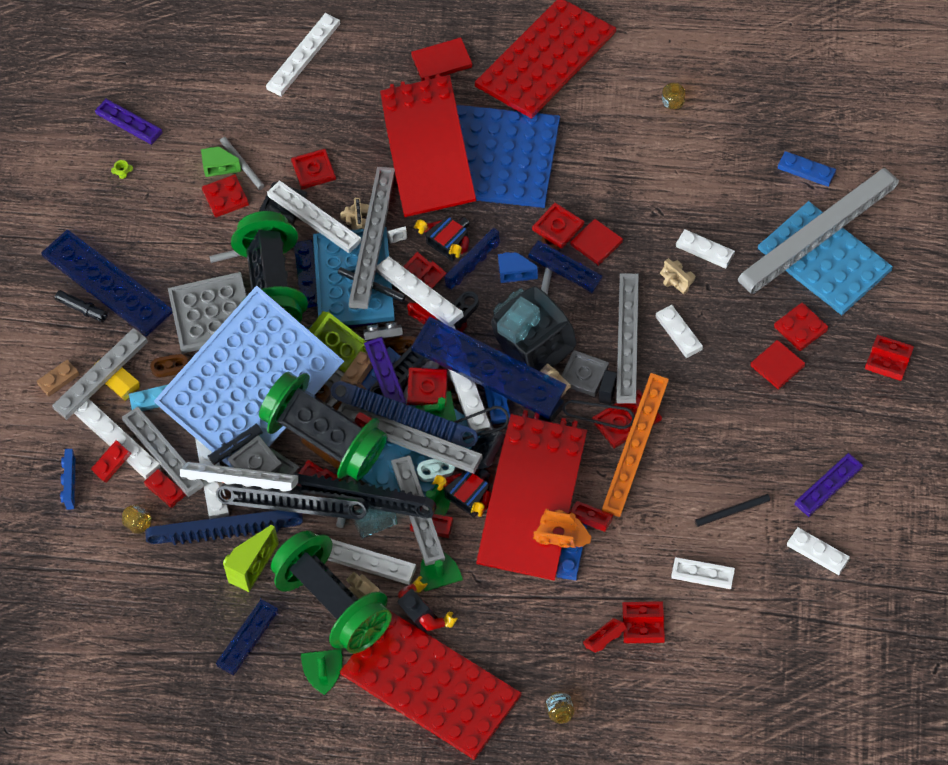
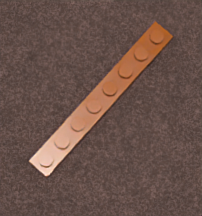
(635, 445)

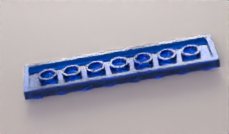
(107, 282)
(488, 367)

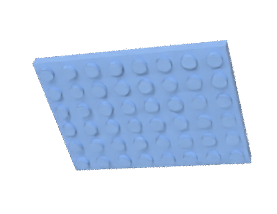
(235, 369)

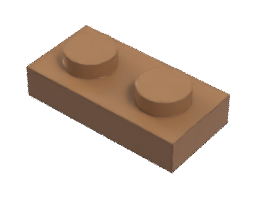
(358, 369)
(58, 378)

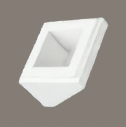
(397, 235)

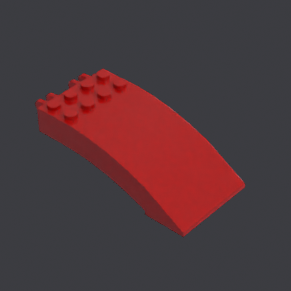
(427, 145)
(532, 475)

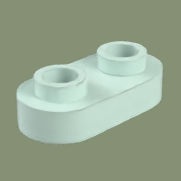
(434, 467)

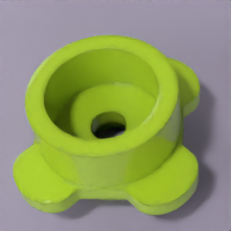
(121, 164)

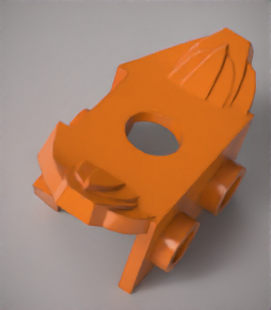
(574, 531)

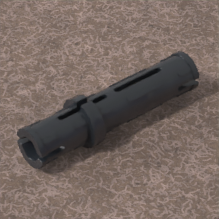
(87, 309)
(215, 457)

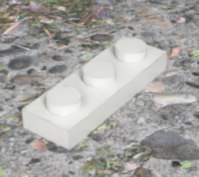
(705, 248)
(679, 331)
(818, 551)
(703, 573)

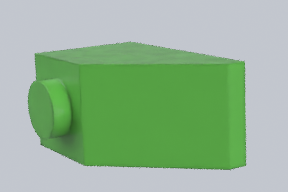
(219, 162)

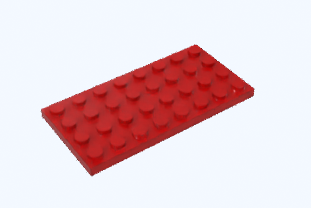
(545, 57)
(433, 686)

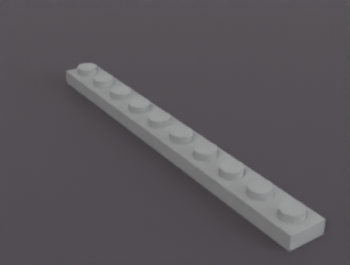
(372, 238)

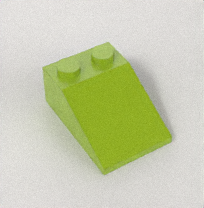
(338, 338)
(250, 558)

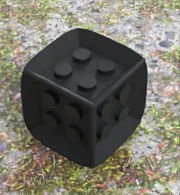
(547, 341)

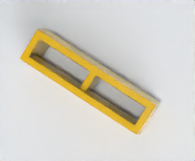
(123, 383)

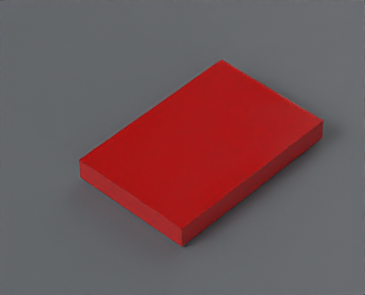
(441, 59)
(620, 418)

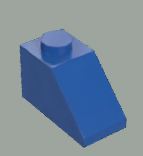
(516, 268)

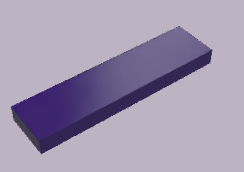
(128, 121)
(384, 370)
(828, 484)

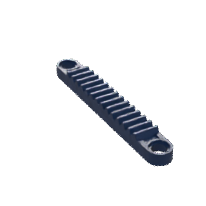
(404, 414)
(221, 527)

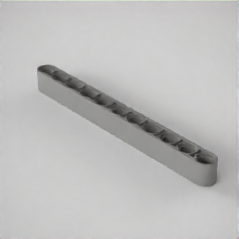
(818, 231)

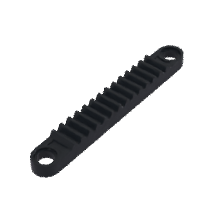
(415, 360)
(376, 497)
(293, 501)

